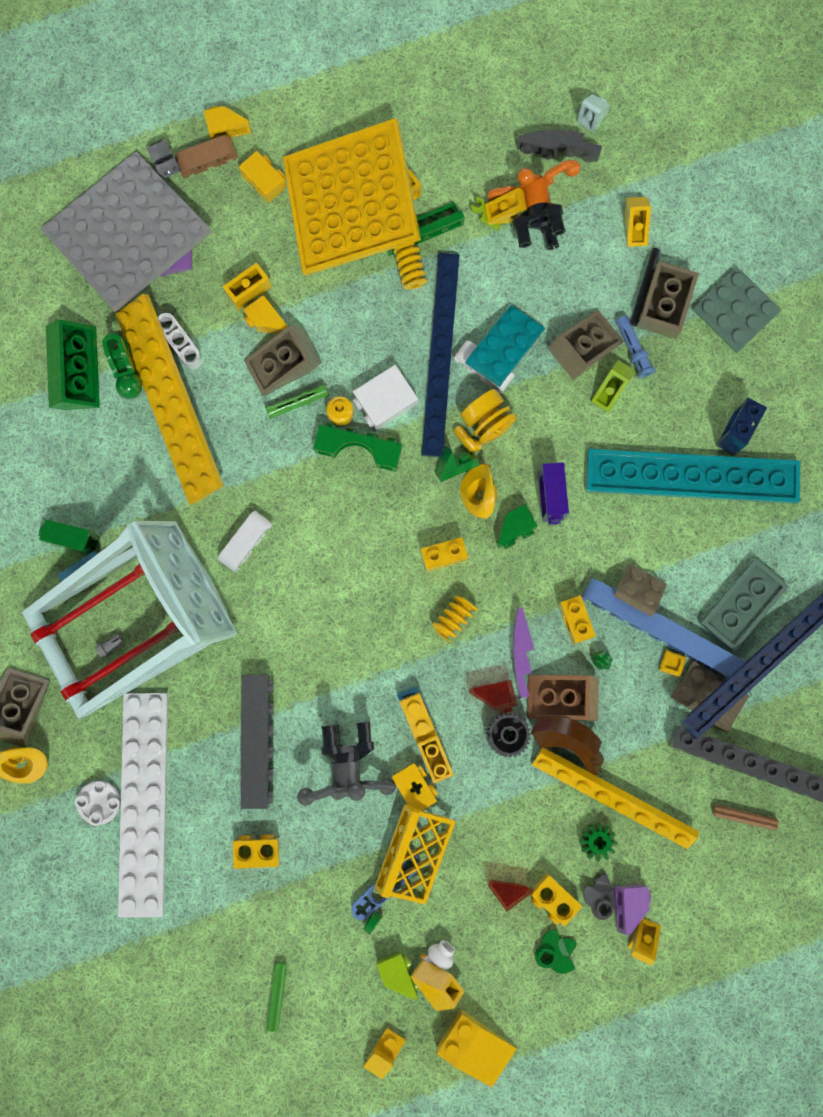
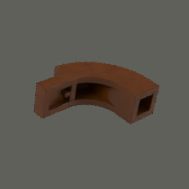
(572, 735)

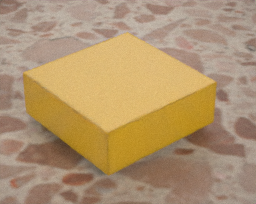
(672, 663)

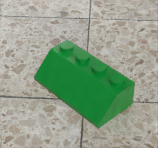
(72, 366)

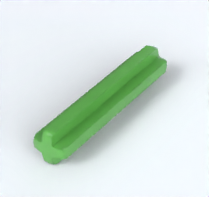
(276, 997)

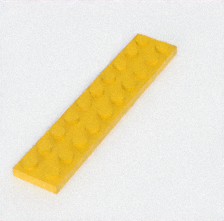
(169, 400)

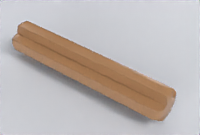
(745, 817)

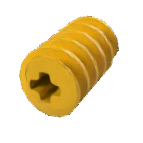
(409, 267)
(453, 618)

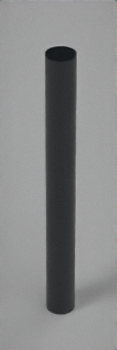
(644, 286)

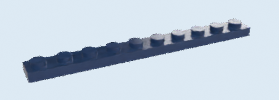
(440, 355)
(754, 669)

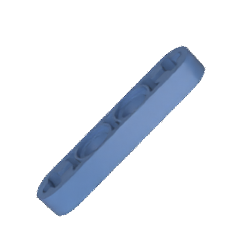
(378, 903)

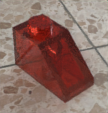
(496, 696)

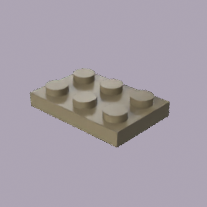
(697, 685)

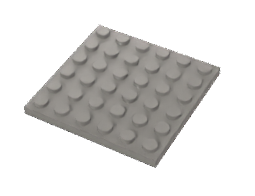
(126, 231)

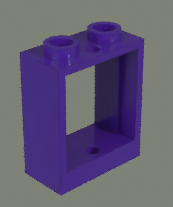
(553, 493)

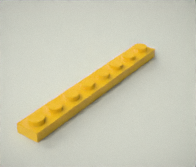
(615, 798)

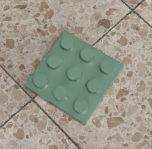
(736, 310)

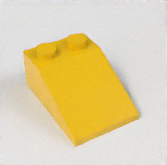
(475, 1049)

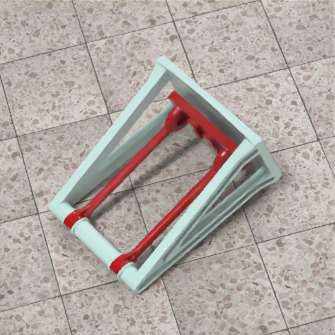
(177, 581)

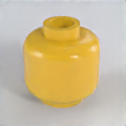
(340, 417)

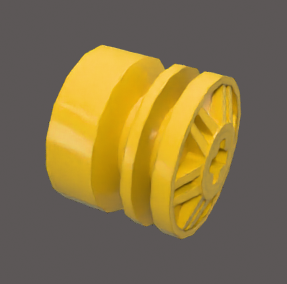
(487, 415)

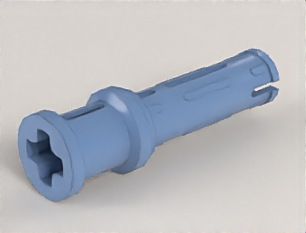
(638, 355)

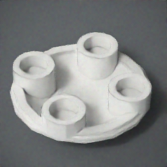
(98, 802)

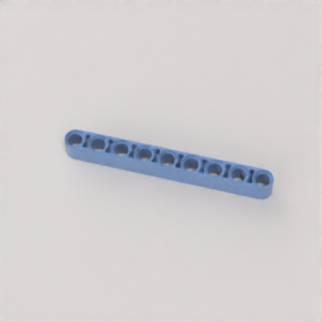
(663, 630)

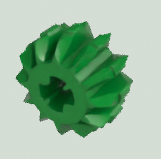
(603, 835)

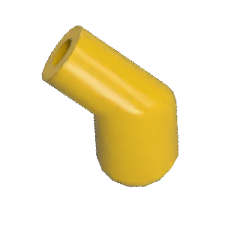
(470, 444)

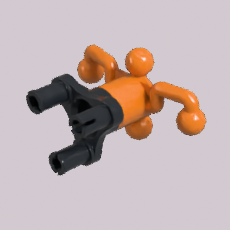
(540, 211)

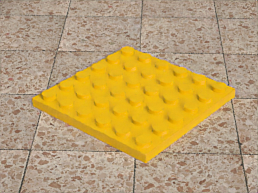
(351, 197)

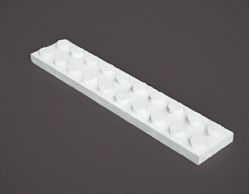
(143, 805)

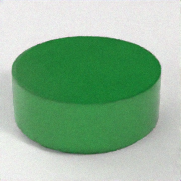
(372, 922)

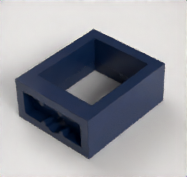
(739, 428)

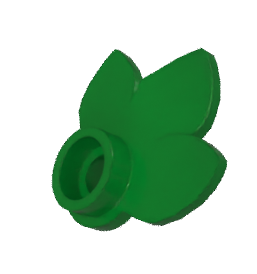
(559, 952)

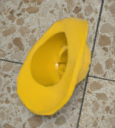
(479, 480)
(33, 771)

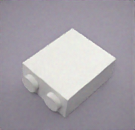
(384, 398)

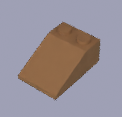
(563, 696)

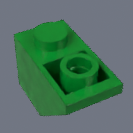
(516, 524)

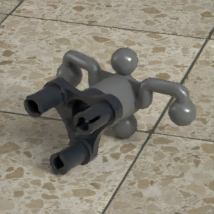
(346, 768)

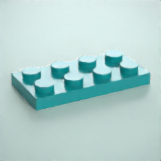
(505, 345)

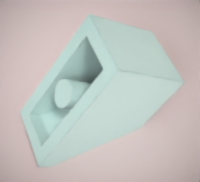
(592, 112)

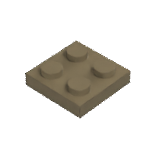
(640, 590)

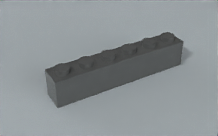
(256, 742)

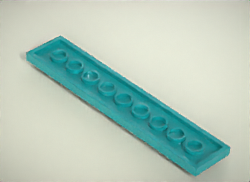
(693, 476)

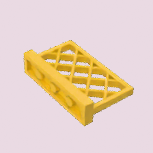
(397, 855)

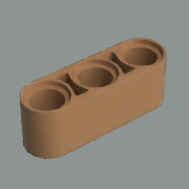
(206, 155)

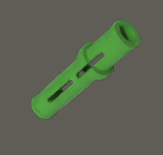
(296, 401)

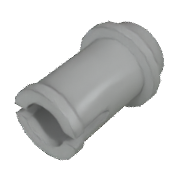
(109, 646)

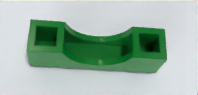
(333, 440)

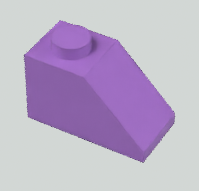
(630, 906)

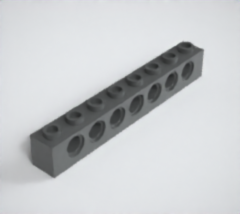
(748, 763)

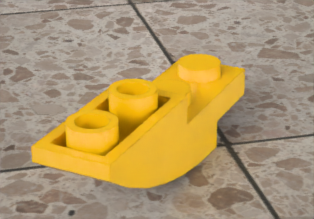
(426, 738)

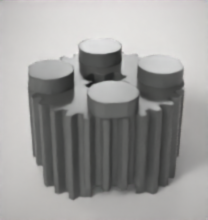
(511, 723)

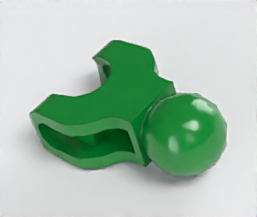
(120, 360)

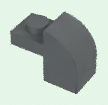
(162, 158)

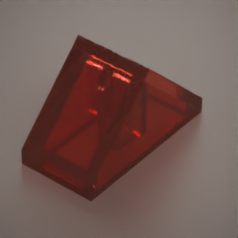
(509, 893)

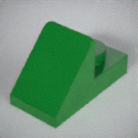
(451, 467)

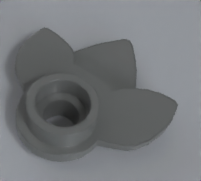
(600, 894)

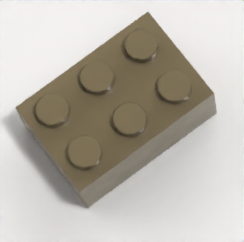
(667, 300)

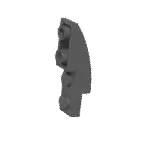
(550, 142)

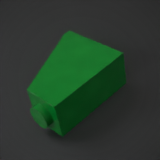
(68, 537)

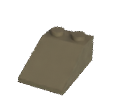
(585, 344)
(282, 360)
(20, 705)

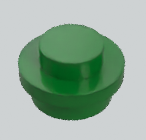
(602, 660)

